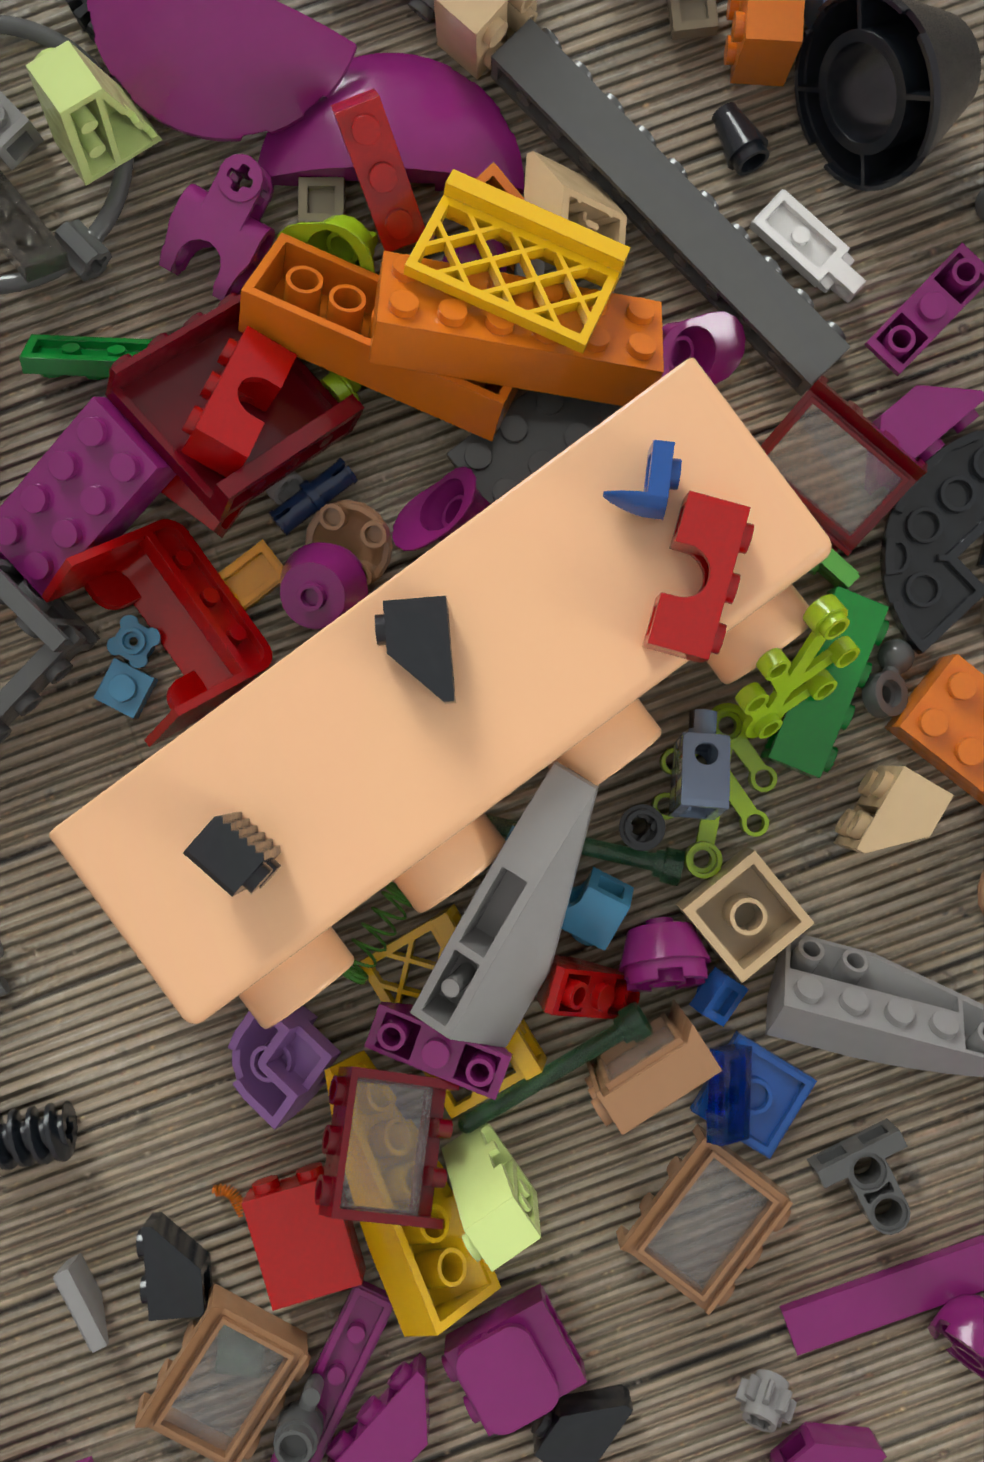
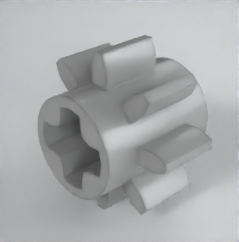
(766, 1400)

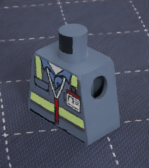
(699, 788)

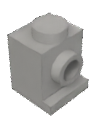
(17, 134)

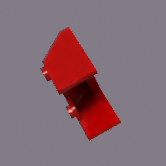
(186, 601)

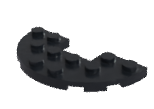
(924, 538)

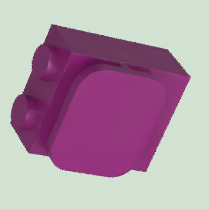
(513, 1362)

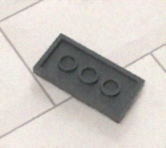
(528, 438)

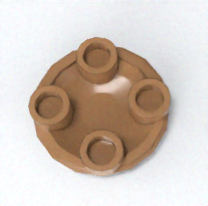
(356, 529)

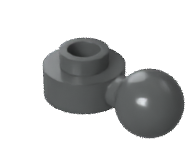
(886, 691)

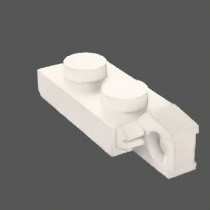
(808, 246)

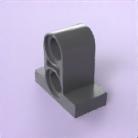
(875, 1183)

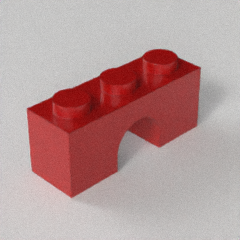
(379, 169)
(223, 430)
(713, 535)

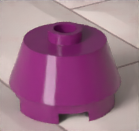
(321, 584)
(664, 956)

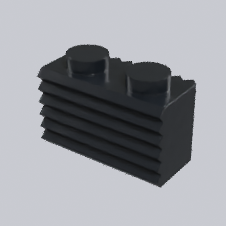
(234, 854)

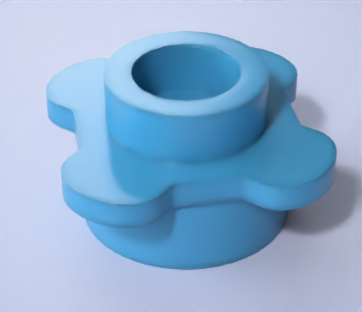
(146, 637)

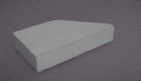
(83, 1301)

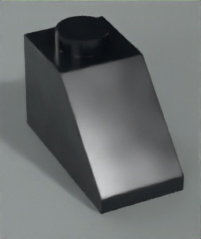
(420, 641)
(581, 1425)

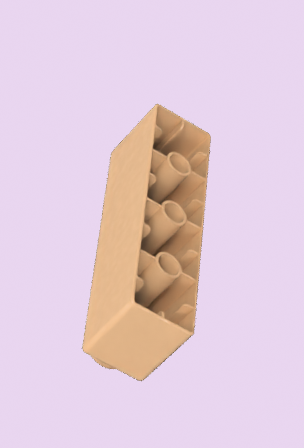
(386, 781)

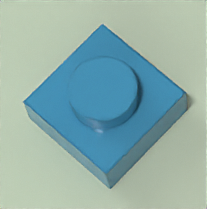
(125, 688)

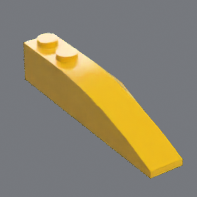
(425, 1269)

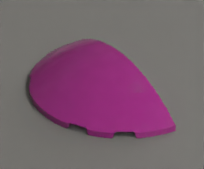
(220, 63)
(434, 116)

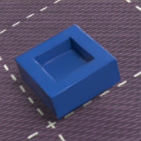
(718, 996)

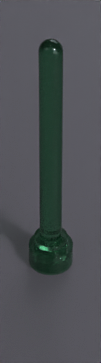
(662, 864)
(628, 1026)

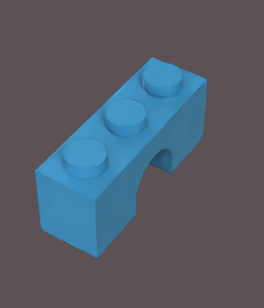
(596, 908)

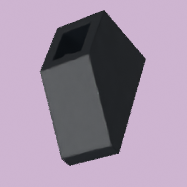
(175, 1270)

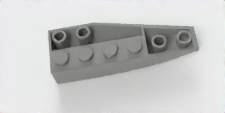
(513, 920)
(872, 1010)

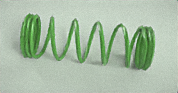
(357, 974)

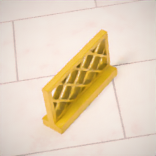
(532, 235)
(527, 1055)

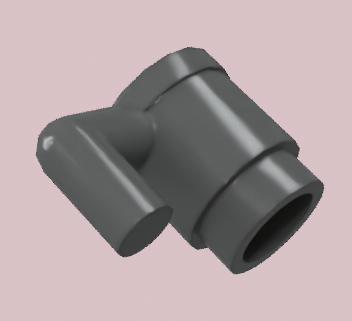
(300, 1424)

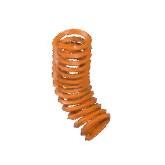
(226, 1191)

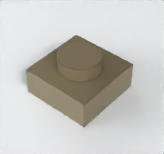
(692, 18)
(320, 198)

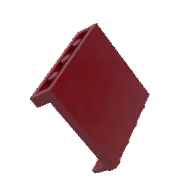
(164, 384)

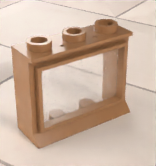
(647, 1076)
(706, 1222)
(226, 1379)

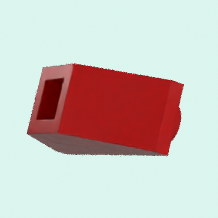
(584, 990)

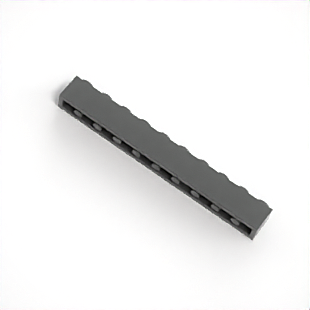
(667, 206)

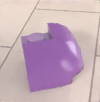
(280, 1065)

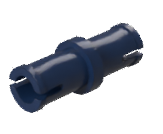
(313, 496)

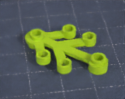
(764, 713)
(738, 798)

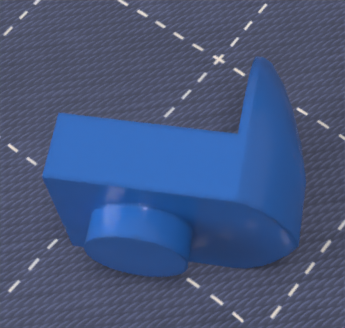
(661, 475)

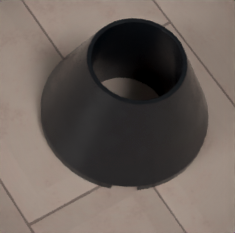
(882, 86)

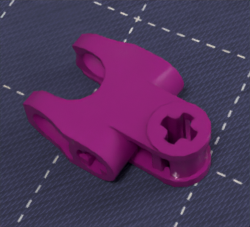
(223, 219)

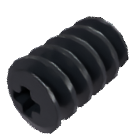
(37, 1137)

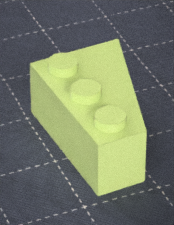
(88, 112)
(491, 1196)

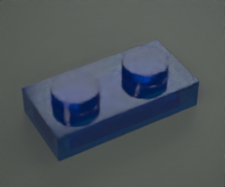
(730, 1095)

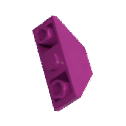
(928, 310)
(927, 415)
(415, 1043)
(392, 1425)
(829, 1444)

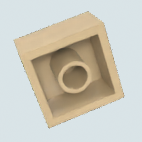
(745, 914)

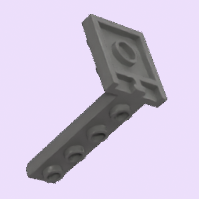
(56, 626)

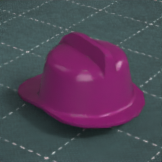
(710, 338)
(438, 510)

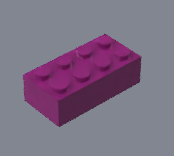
(80, 493)

